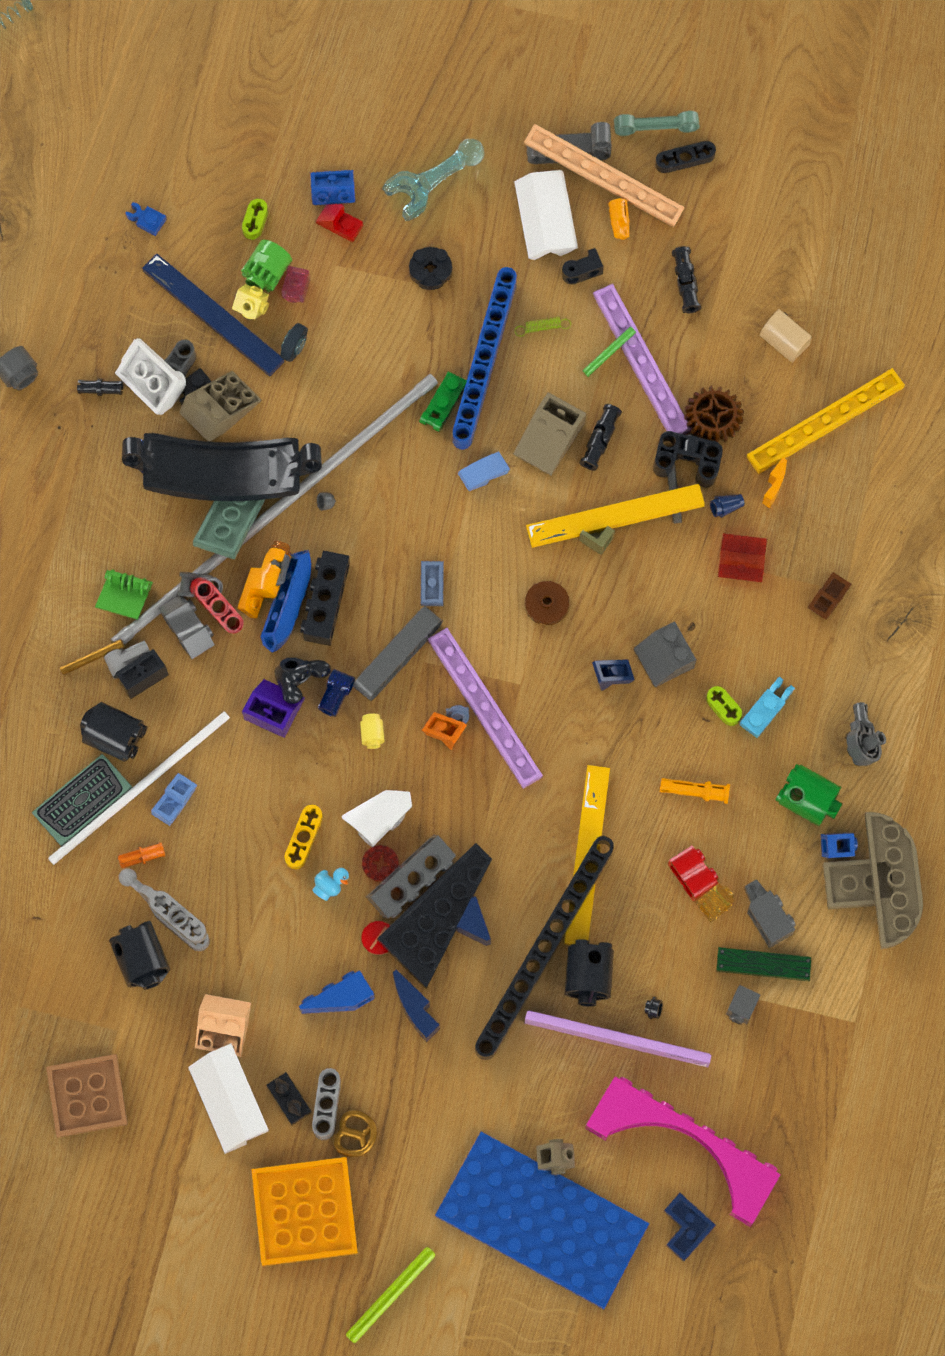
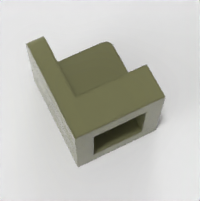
(598, 541)

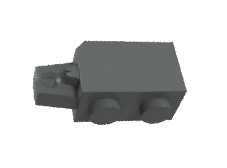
(768, 914)

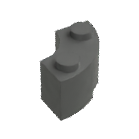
(182, 620)

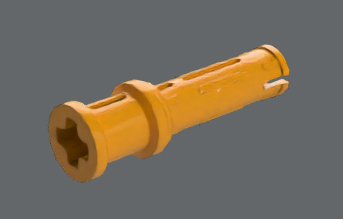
(706, 791)

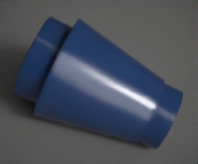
(725, 505)

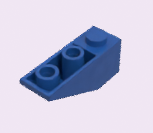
(344, 996)

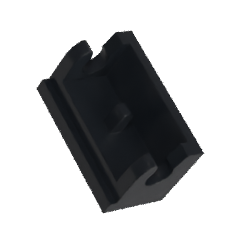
(142, 673)

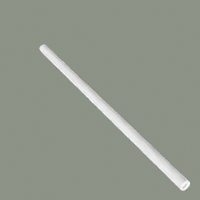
(138, 788)

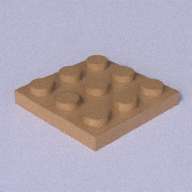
(86, 1096)

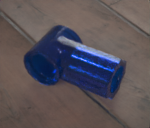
(338, 687)

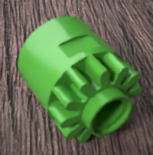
(266, 265)

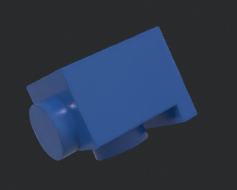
(829, 845)

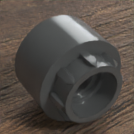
(18, 368)

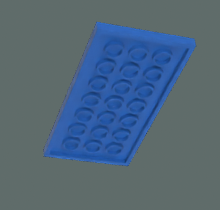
(542, 1220)

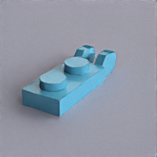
(765, 709)

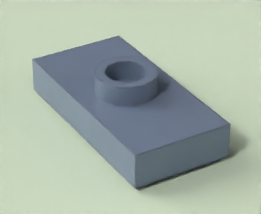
(432, 583)

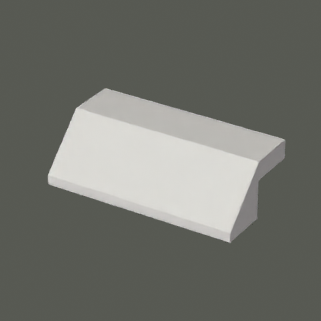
(545, 214)
(228, 1098)

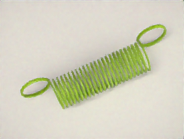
(544, 328)

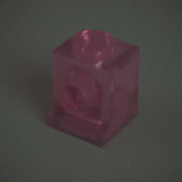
(301, 279)

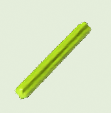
(390, 1295)

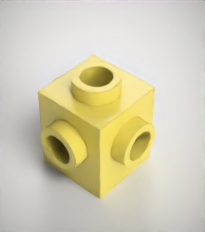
(251, 302)

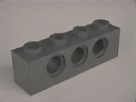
(381, 895)

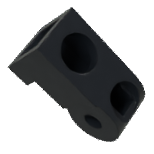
(582, 269)

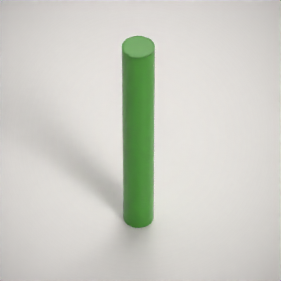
(610, 350)

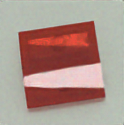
(742, 557)

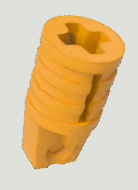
(619, 218)

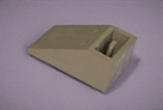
(218, 405)
(550, 433)

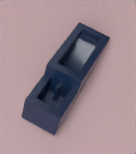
(415, 1007)

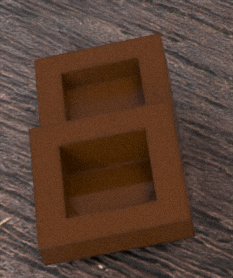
(829, 596)

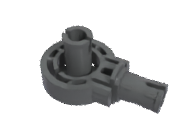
(864, 738)

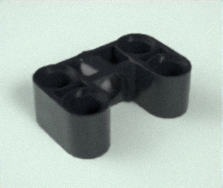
(689, 449)

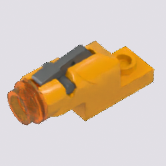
(265, 581)

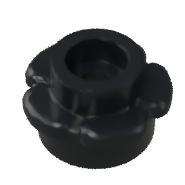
(653, 1008)

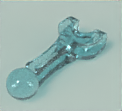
(418, 186)

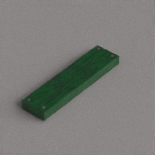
(763, 964)

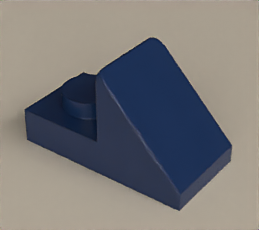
(612, 672)

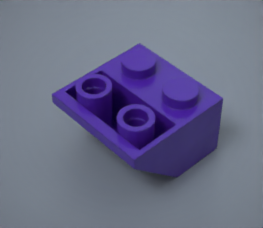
(269, 710)

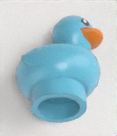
(327, 886)

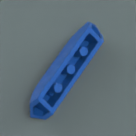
(287, 602)

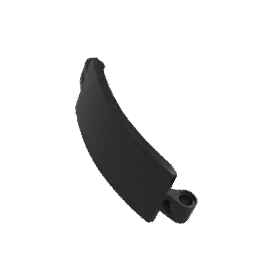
(221, 468)

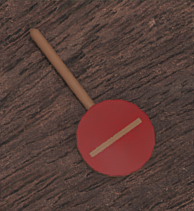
(370, 935)

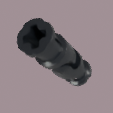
(687, 288)
(600, 437)

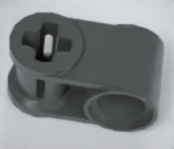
(179, 362)
(188, 577)

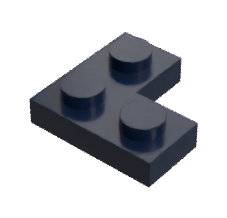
(693, 1225)

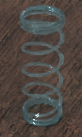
(25, 3)

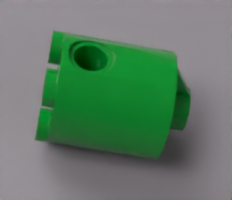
(815, 798)

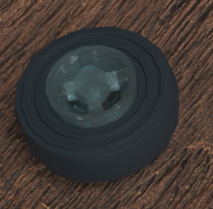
(294, 342)

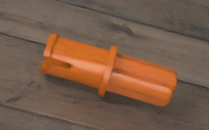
(141, 855)

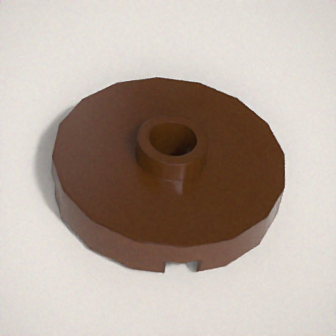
(550, 613)

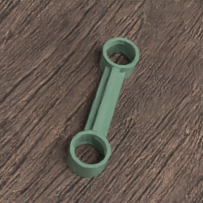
(627, 124)

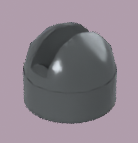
(325, 501)

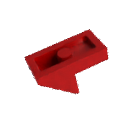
(337, 221)

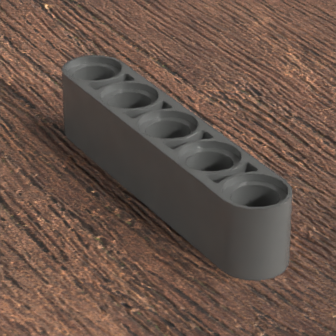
(397, 653)

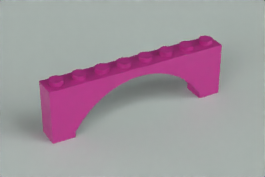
(628, 1108)

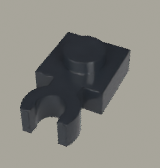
(193, 382)

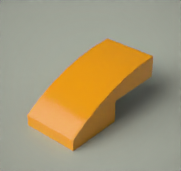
(776, 478)

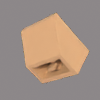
(222, 1023)

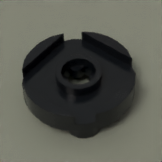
(435, 257)

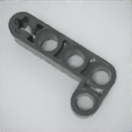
(594, 143)

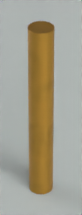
(93, 656)

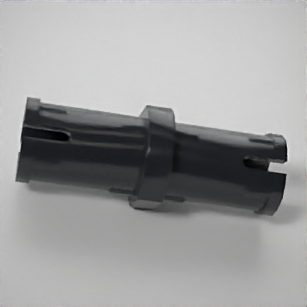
(100, 387)

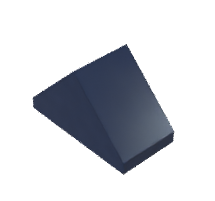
(473, 923)

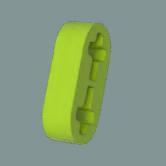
(259, 219)
(728, 703)

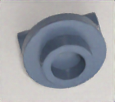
(458, 713)

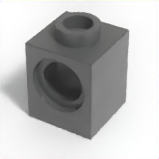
(742, 1005)

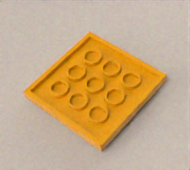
(304, 1211)

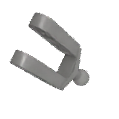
(157, 903)

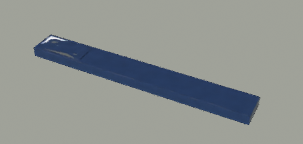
(213, 314)

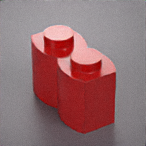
(693, 873)

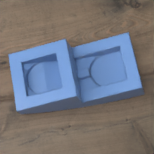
(483, 470)
(174, 799)

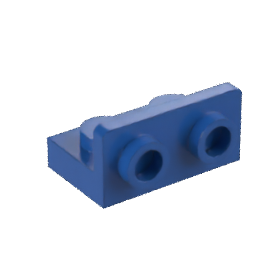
(332, 187)

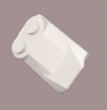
(150, 377)

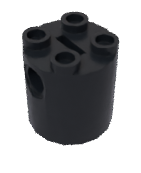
(112, 731)
(140, 956)
(588, 979)

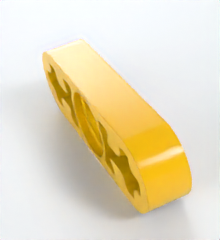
(314, 824)

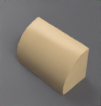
(785, 336)

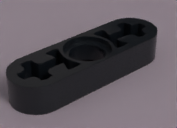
(690, 149)

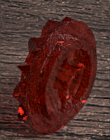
(374, 855)

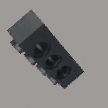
(323, 631)

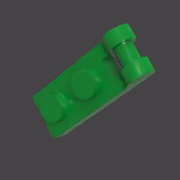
(443, 401)

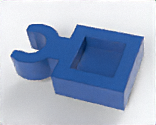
(148, 219)

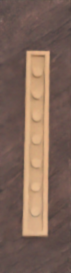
(604, 175)

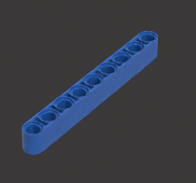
(480, 366)

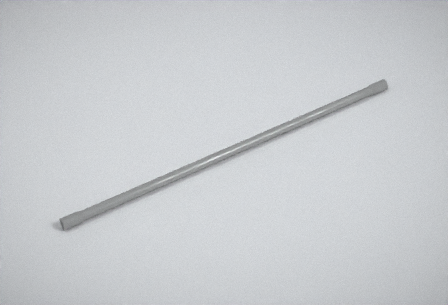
(419, 390)

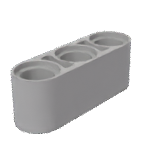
(326, 1092)

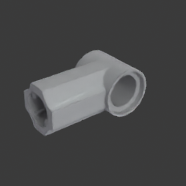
(120, 658)

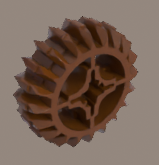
(730, 411)

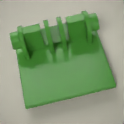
(123, 594)

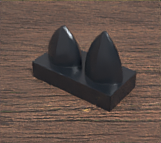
(288, 1098)

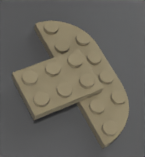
(885, 880)

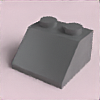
(665, 654)

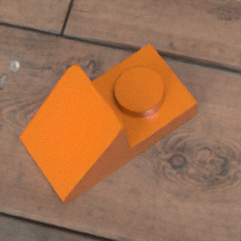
(444, 729)

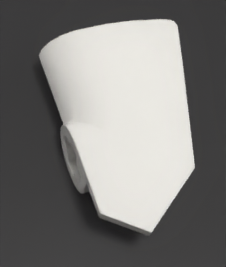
(379, 815)

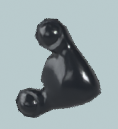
(296, 671)

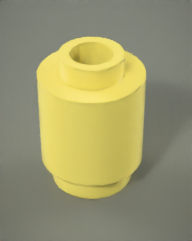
(372, 731)

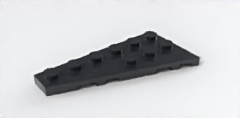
(428, 925)

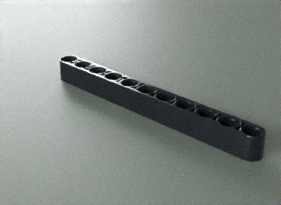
(546, 935)

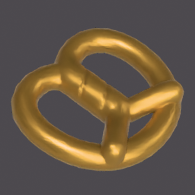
(355, 1134)

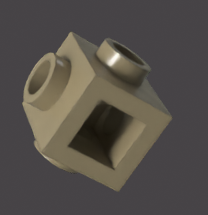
(555, 1156)

